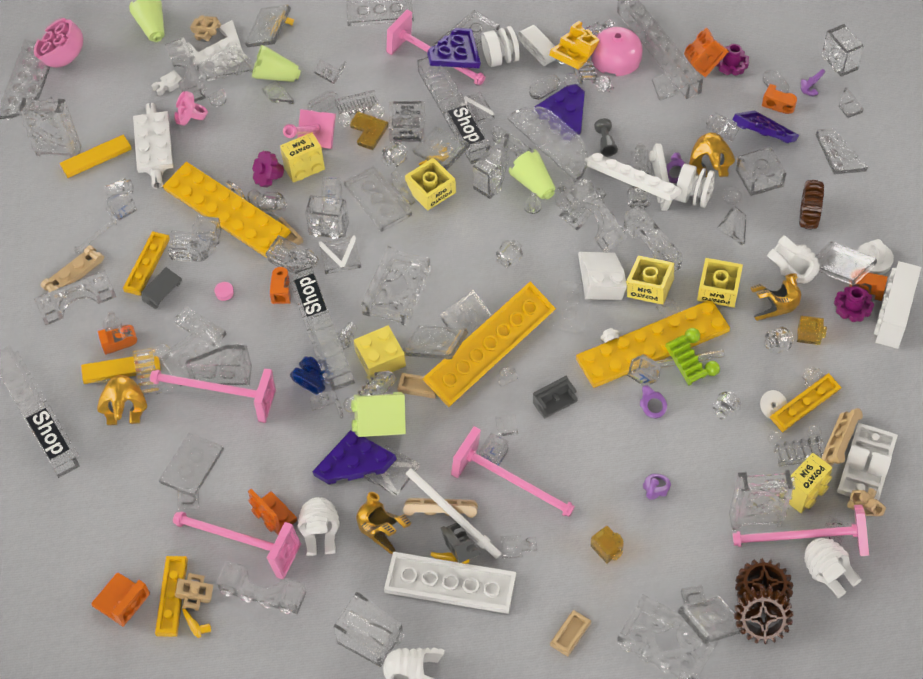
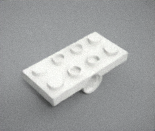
(867, 460)

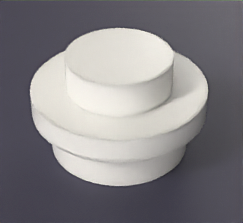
(609, 335)

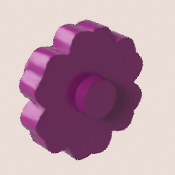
(734, 61)
(266, 169)
(854, 304)

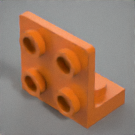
(705, 52)
(271, 510)
(121, 598)

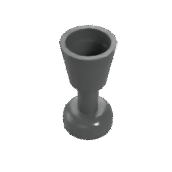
(607, 143)

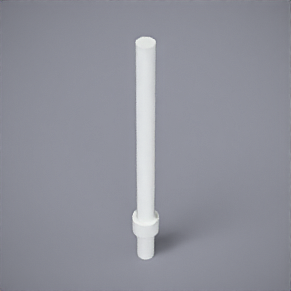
(483, 541)

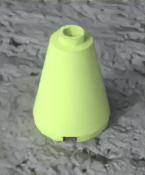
(149, 17)
(274, 66)
(532, 173)

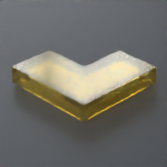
(371, 127)

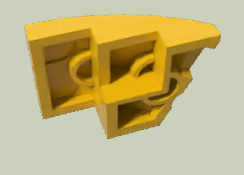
(575, 46)

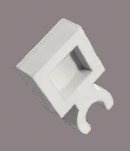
(168, 82)

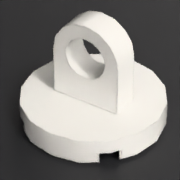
(881, 252)

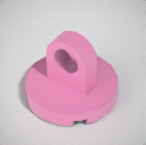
(188, 109)

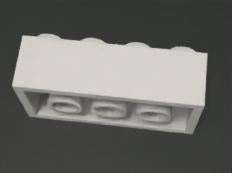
(896, 304)

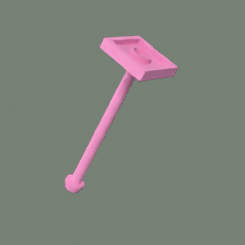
(401, 31)
(320, 123)
(263, 395)
(467, 453)
(857, 530)
(281, 552)

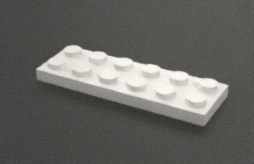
(450, 582)

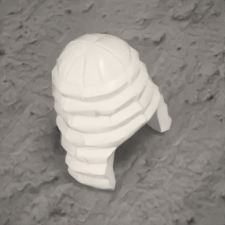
(795, 259)
(318, 517)
(828, 562)
(409, 663)

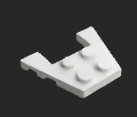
(229, 31)

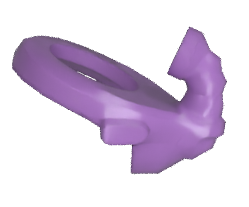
(805, 85)
(676, 161)
(649, 394)
(652, 491)

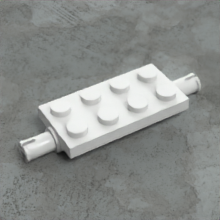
(153, 143)

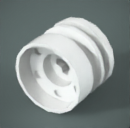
(503, 46)
(695, 185)

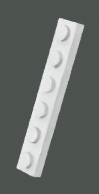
(633, 177)

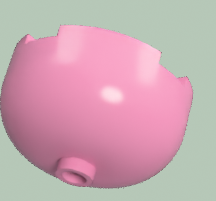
(59, 44)
(617, 51)

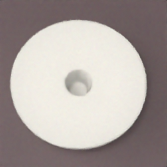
(772, 402)

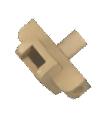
(205, 25)
(871, 506)
(193, 590)

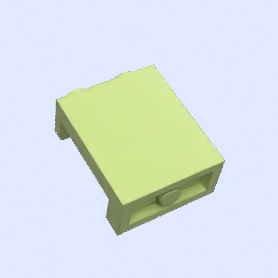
(379, 414)

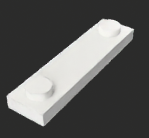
(660, 171)

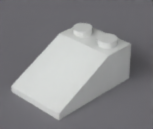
(602, 276)

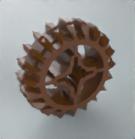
(811, 204)
(766, 570)
(783, 613)

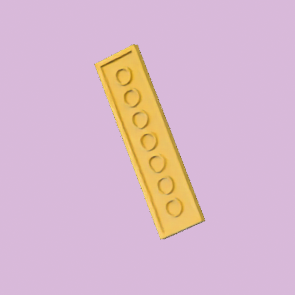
(235, 213)
(489, 344)
(614, 358)

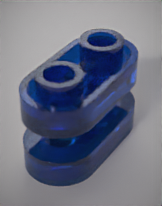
(309, 375)

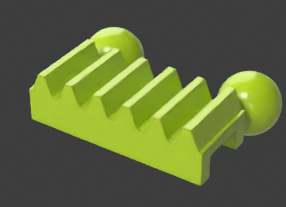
(687, 361)

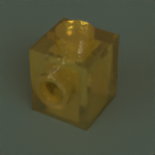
(811, 330)
(607, 544)

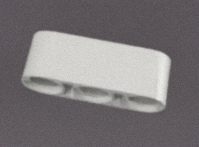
(537, 44)

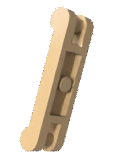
(74, 270)
(841, 436)
(430, 507)

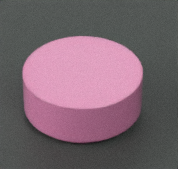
(224, 291)

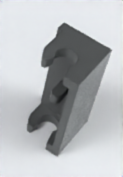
(160, 287)
(554, 397)
(459, 544)

